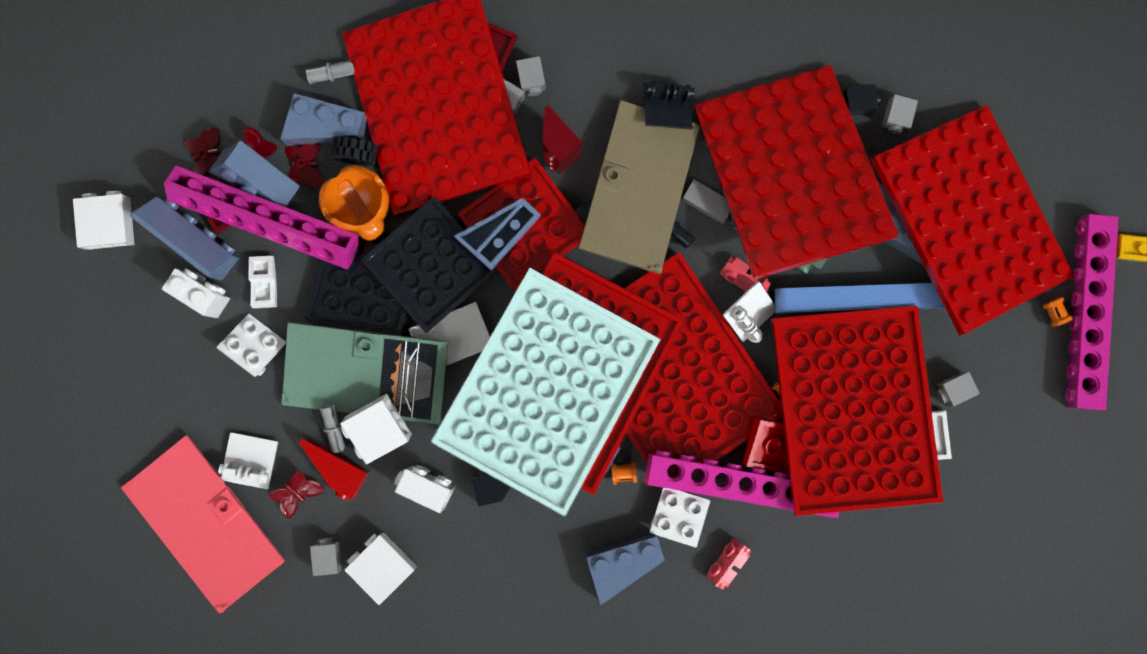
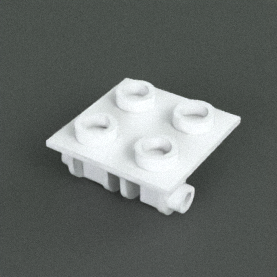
(750, 313)
(251, 345)
(248, 460)
(679, 516)

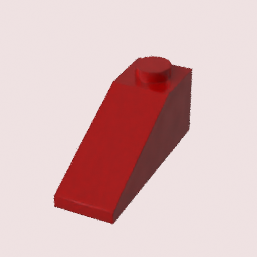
(337, 471)

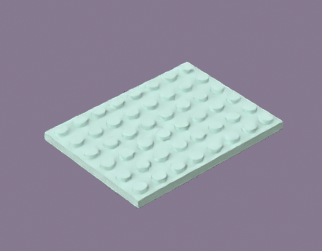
(546, 391)

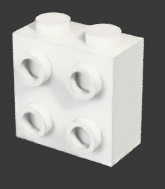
(103, 221)
(199, 295)
(375, 429)
(424, 488)
(379, 567)

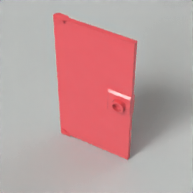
(203, 524)

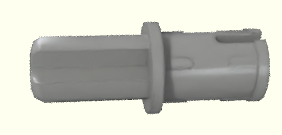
(329, 72)
(332, 427)

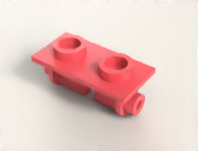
(735, 273)
(733, 554)

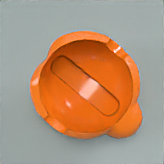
(355, 201)

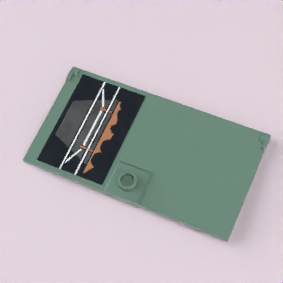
(360, 366)

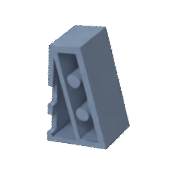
(320, 122)
(253, 174)
(499, 233)
(623, 564)

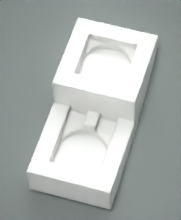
(263, 282)

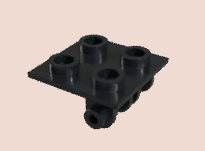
(668, 105)

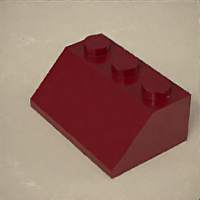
(559, 143)

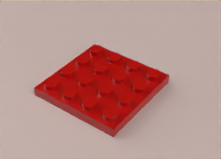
(555, 231)

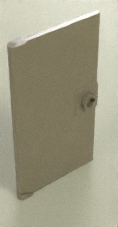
(638, 190)

